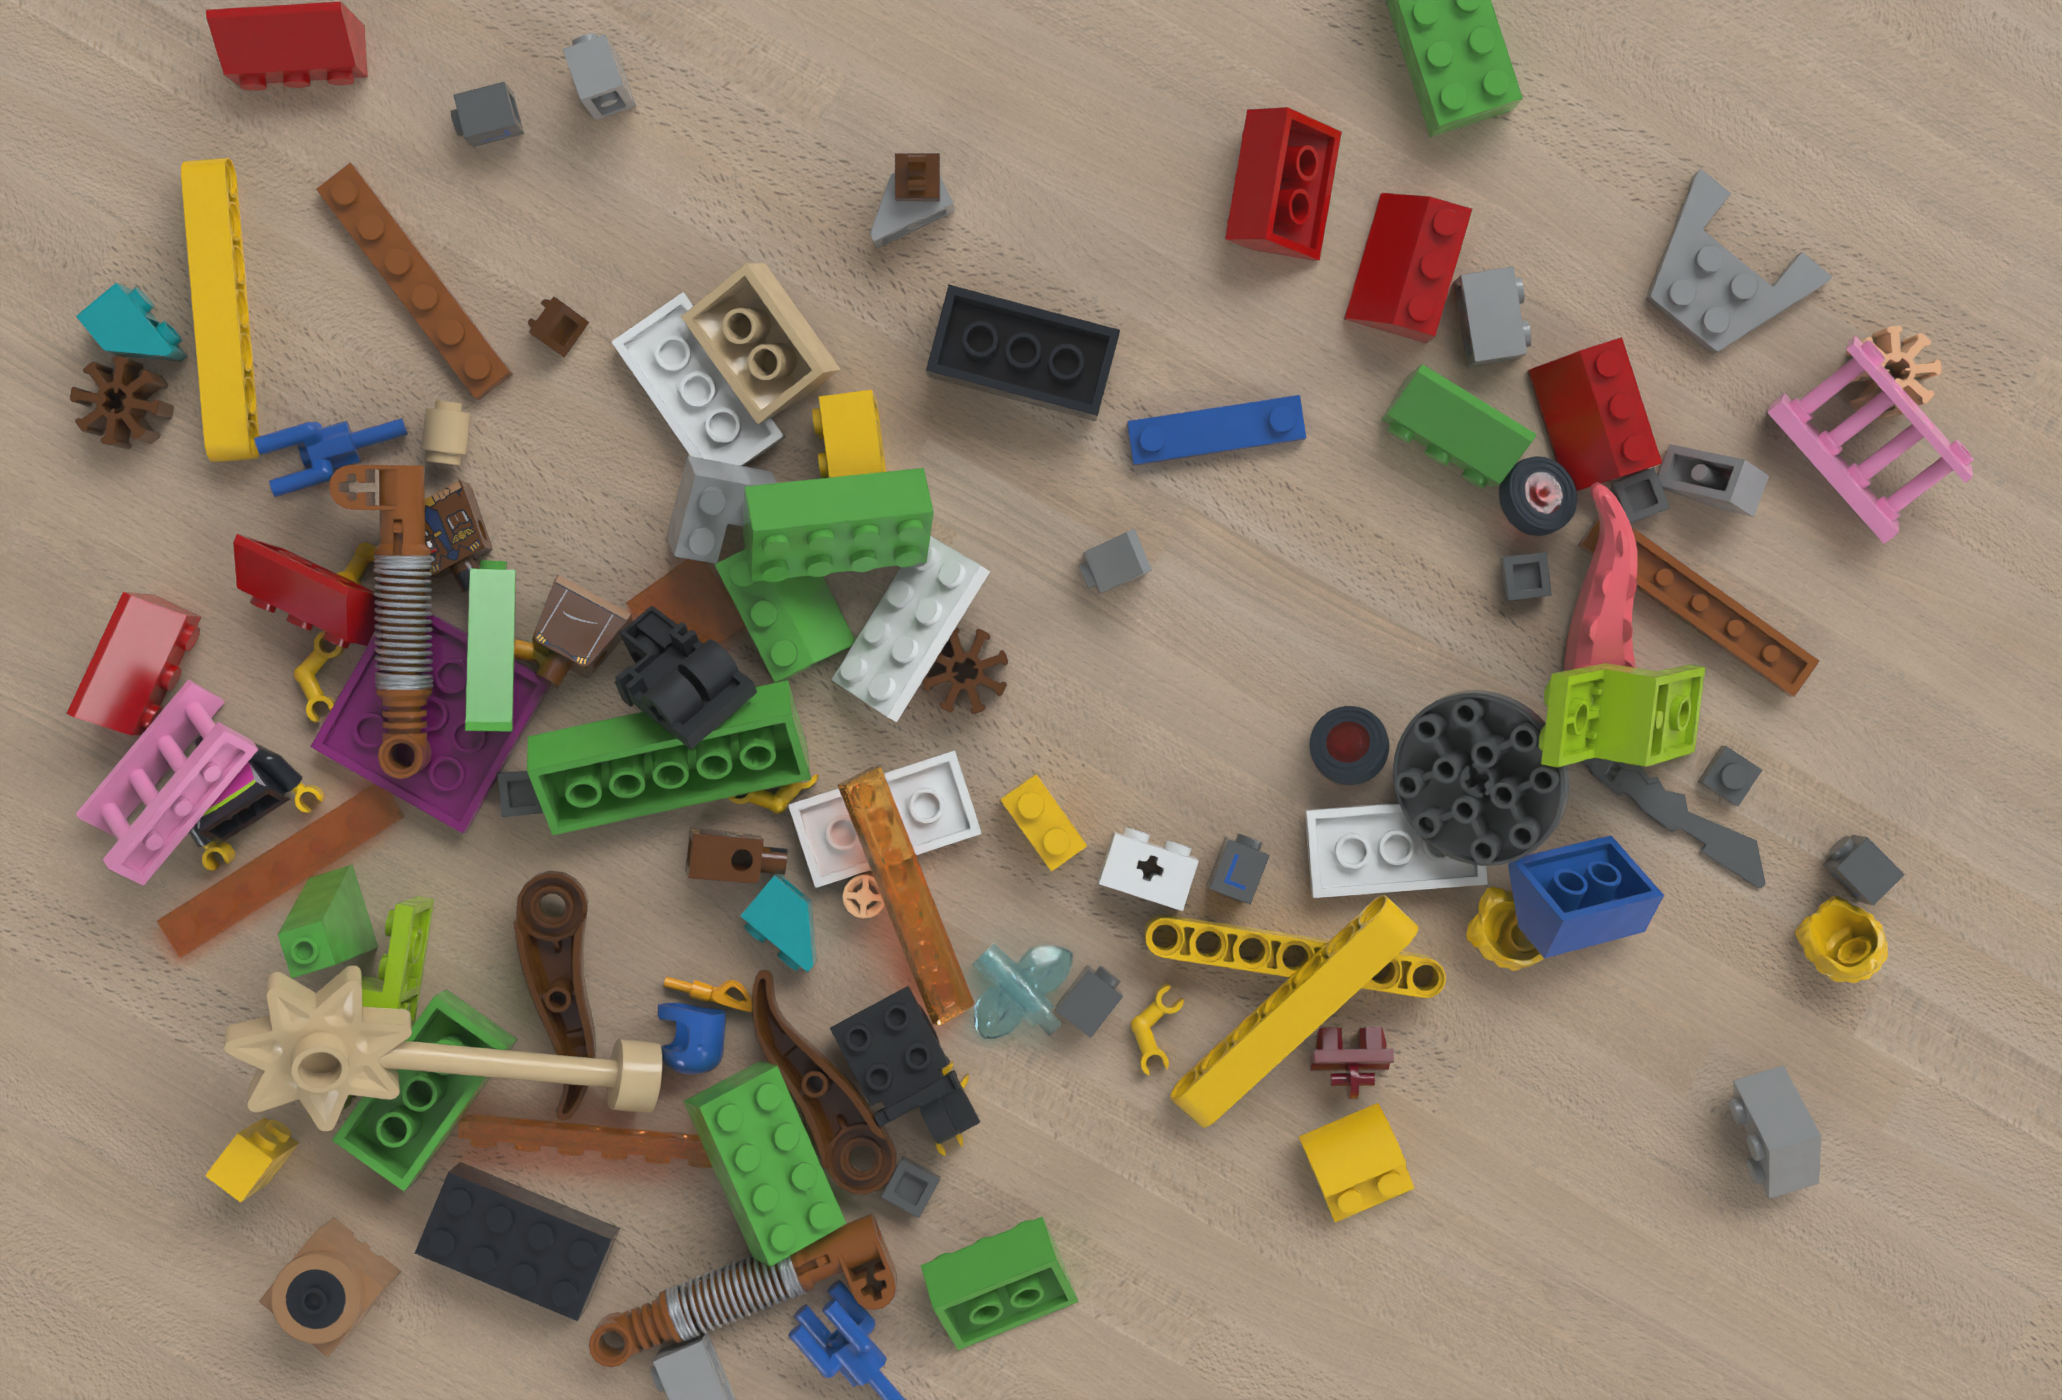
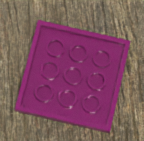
(461, 761)

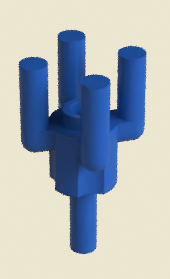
(323, 449)
(848, 1347)

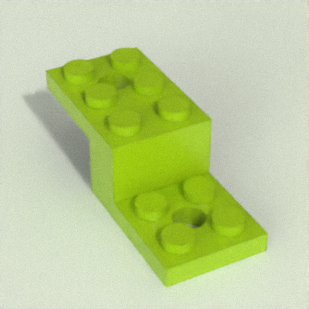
(1621, 714)
(403, 966)

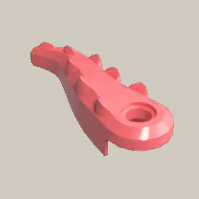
(1603, 613)

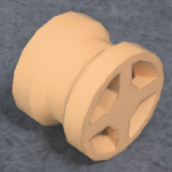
(857, 901)

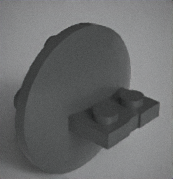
(1477, 780)

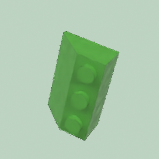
(1456, 427)
(789, 620)
(998, 1283)

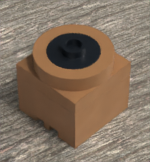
(328, 1287)

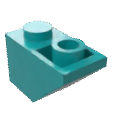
(126, 327)
(785, 919)

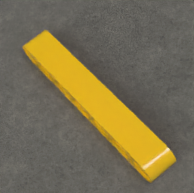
(220, 309)
(1273, 946)
(1294, 1011)

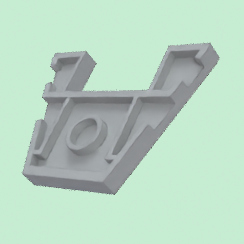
(1709, 287)

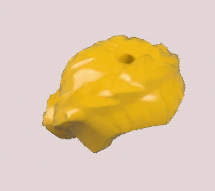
(1497, 932)
(1843, 941)

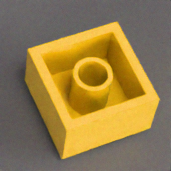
(850, 434)

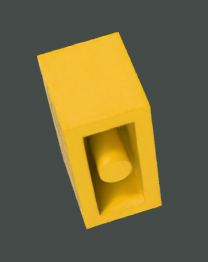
(1043, 822)
(252, 1158)

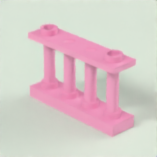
(1853, 480)
(184, 797)

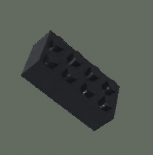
(1022, 352)
(517, 1240)

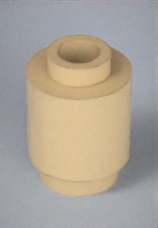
(445, 433)

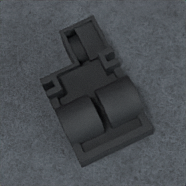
(679, 679)
(901, 1062)

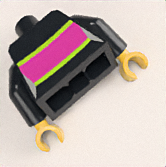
(249, 797)

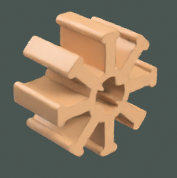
(1904, 369)

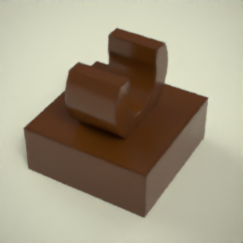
(917, 176)
(557, 326)

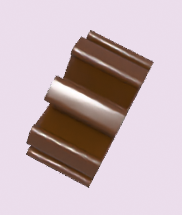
(107, 416)
(969, 684)

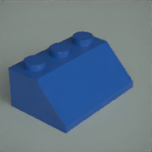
(1581, 896)

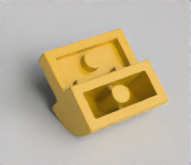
(1357, 1162)

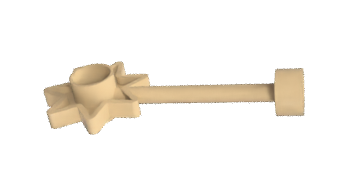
(333, 1047)

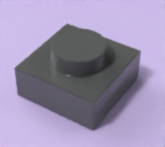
(1640, 495)
(1525, 576)
(1730, 775)
(517, 794)
(910, 1186)

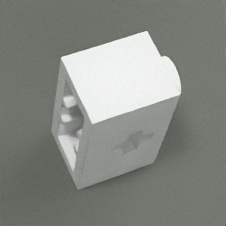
(1167, 887)

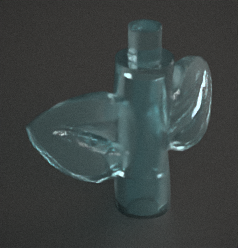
(1020, 989)

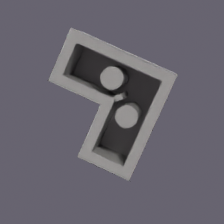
(708, 501)
(1779, 1130)

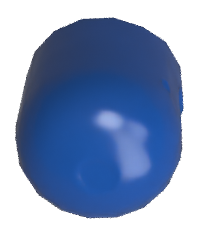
(697, 1039)

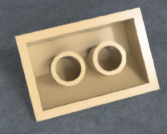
(760, 342)

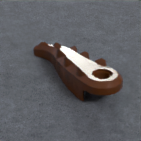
(554, 970)
(827, 1098)

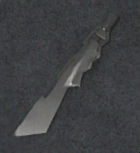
(1670, 810)

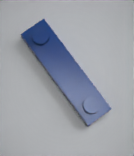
(1216, 430)

